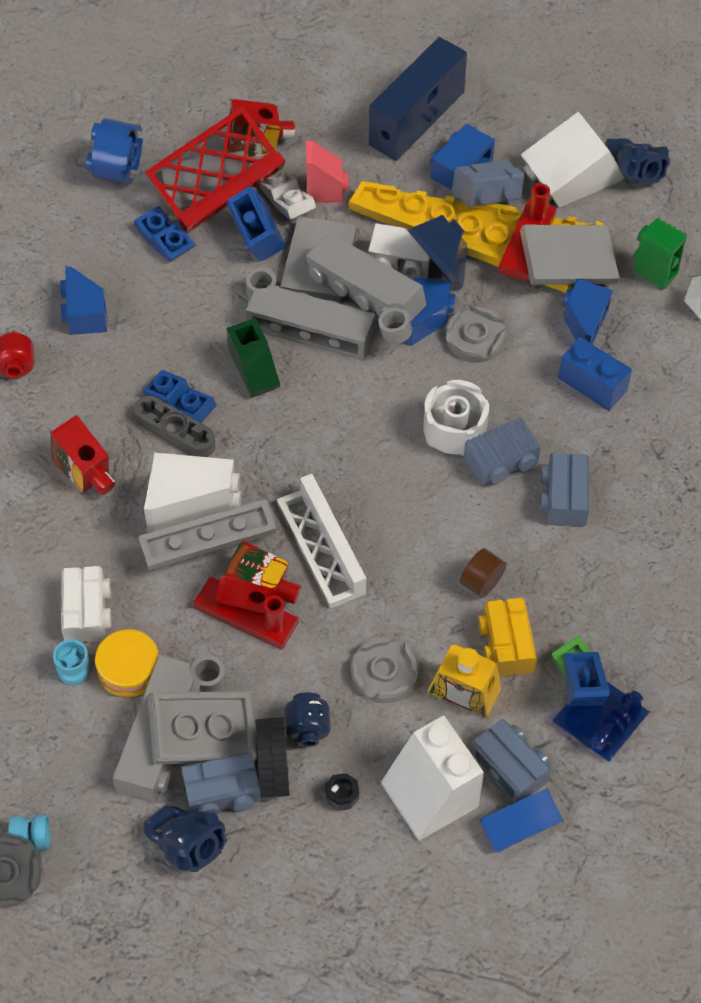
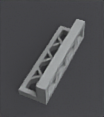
(206, 534)

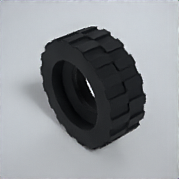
(272, 757)

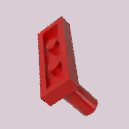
(535, 213)
(272, 626)

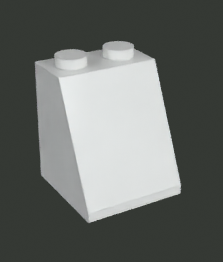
(571, 162)
(189, 489)
(434, 779)

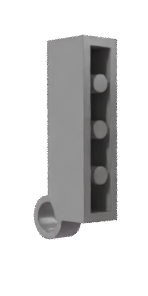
(369, 284)
(308, 318)
(135, 771)

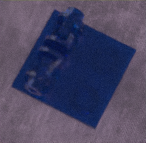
(604, 726)

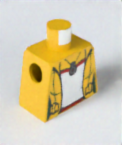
(467, 680)

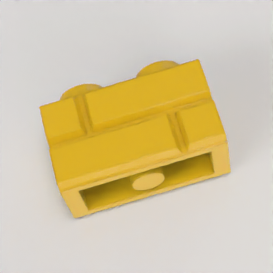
(508, 636)

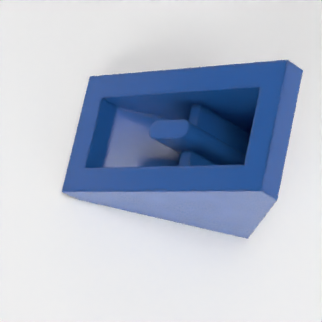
(585, 679)

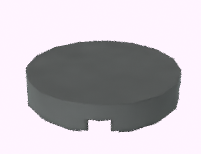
(19, 869)

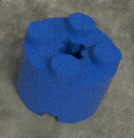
(115, 150)

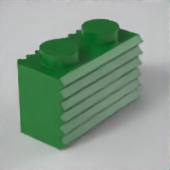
(659, 253)

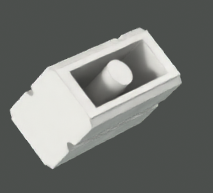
(84, 604)

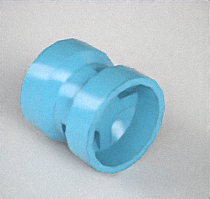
(68, 655)
(35, 830)

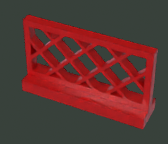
(216, 200)

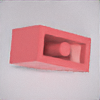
(324, 175)

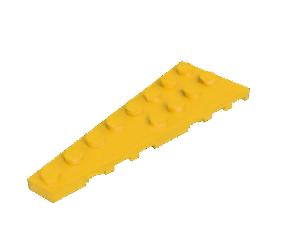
(486, 226)

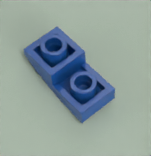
(163, 235)
(176, 392)
(521, 820)

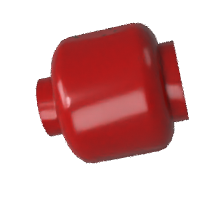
(16, 355)

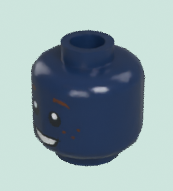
(307, 719)

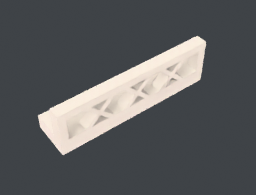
(333, 537)

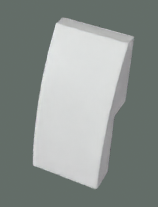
(286, 195)

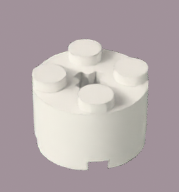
(454, 416)

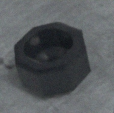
(342, 791)

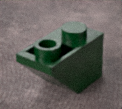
(252, 357)

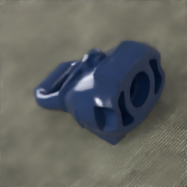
(639, 162)
(190, 839)

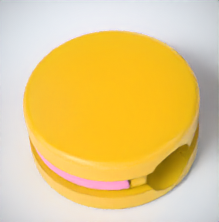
(126, 662)

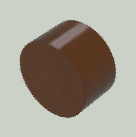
(483, 572)

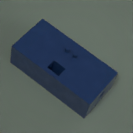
(417, 98)

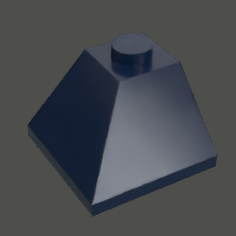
(444, 245)

